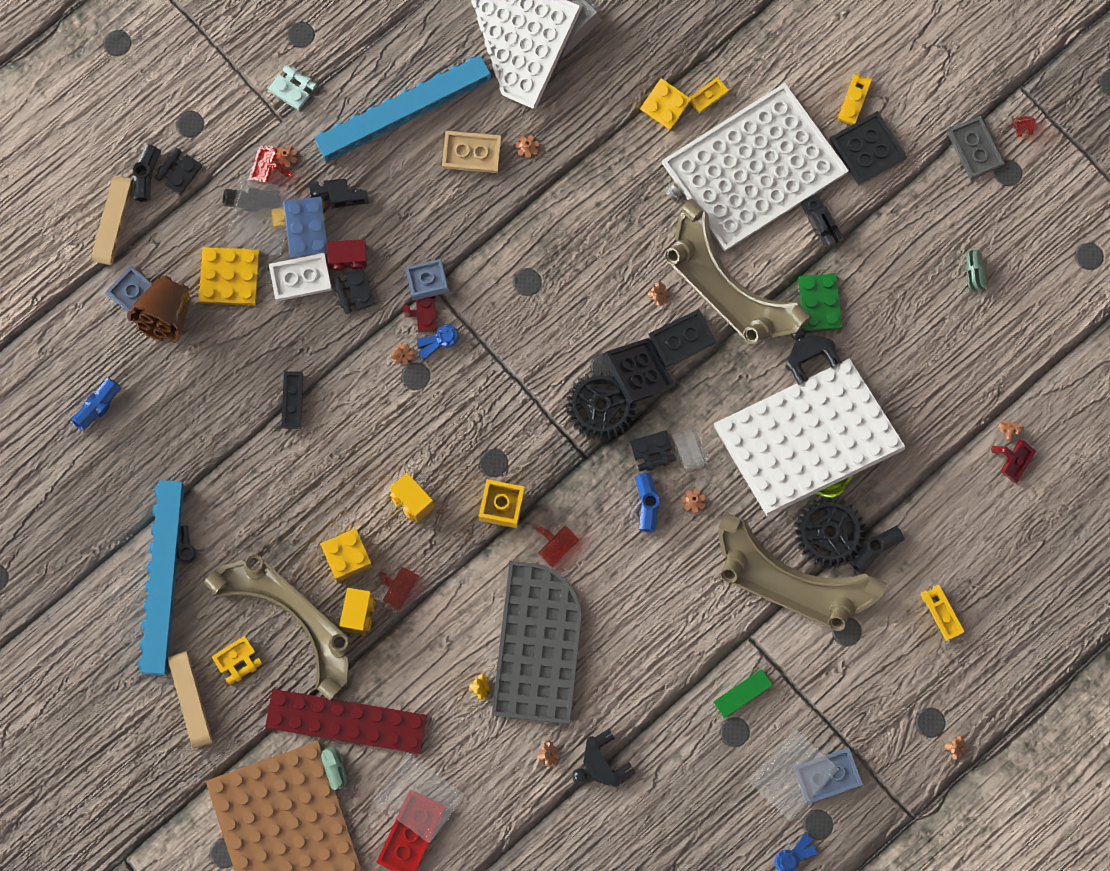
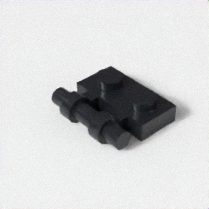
(182, 175)
(359, 288)
(652, 445)

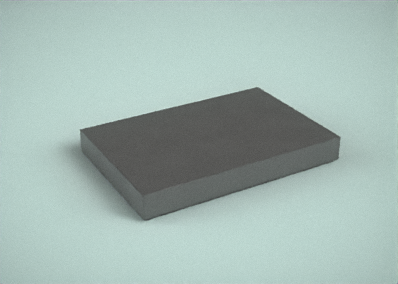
(975, 147)

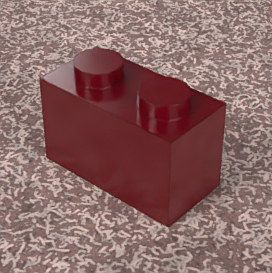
(347, 254)

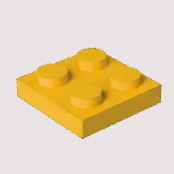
(665, 104)

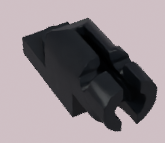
(338, 193)
(821, 221)

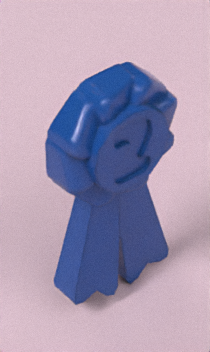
(446, 337)
(789, 860)

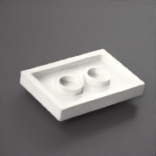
(300, 277)

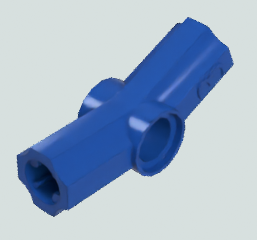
(96, 404)
(648, 513)

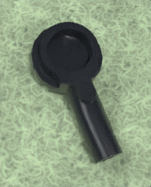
(186, 552)

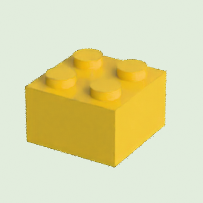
(411, 497)
(501, 503)
(346, 555)
(356, 612)

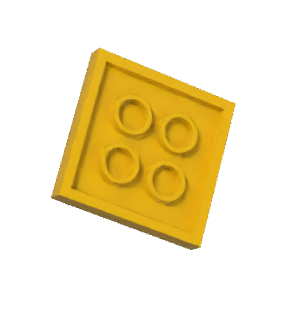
(229, 276)

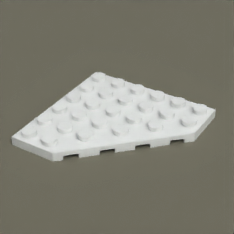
(525, 42)

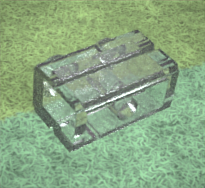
(690, 450)

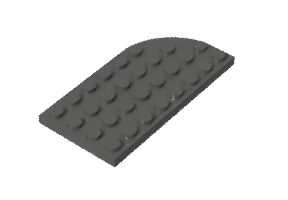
(537, 646)

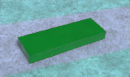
(742, 693)

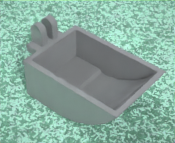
(586, 21)

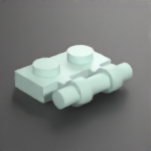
(289, 92)

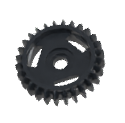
(599, 418)
(838, 545)

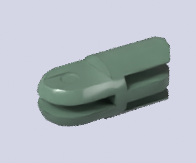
(976, 271)
(335, 768)

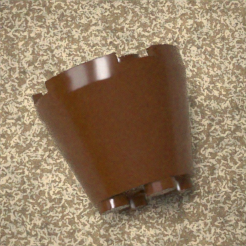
(161, 310)

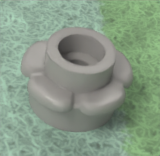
(673, 192)

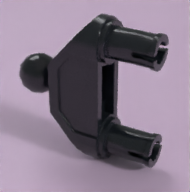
(807, 349)
(597, 766)

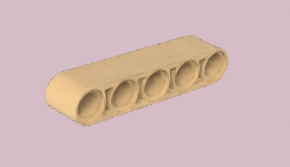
(112, 220)
(190, 699)

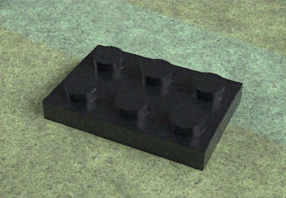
(682, 338)

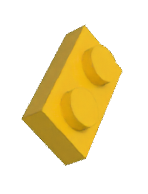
(708, 95)

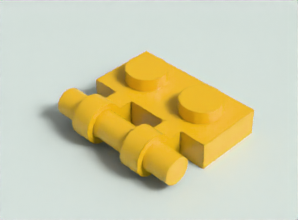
(232, 656)

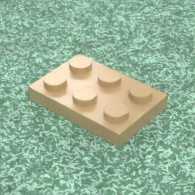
(471, 151)

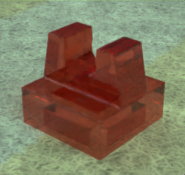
(1023, 123)

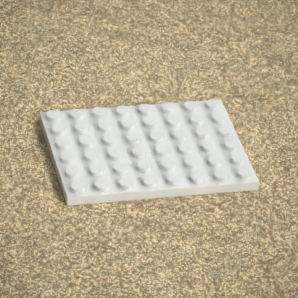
(755, 166)
(808, 437)

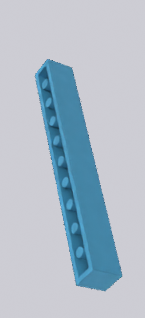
(402, 108)
(162, 578)

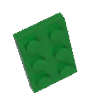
(821, 301)

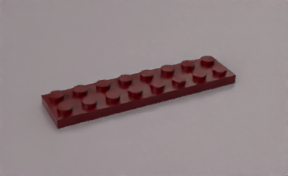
(346, 721)

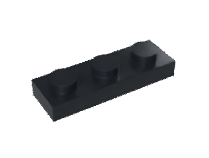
(292, 400)

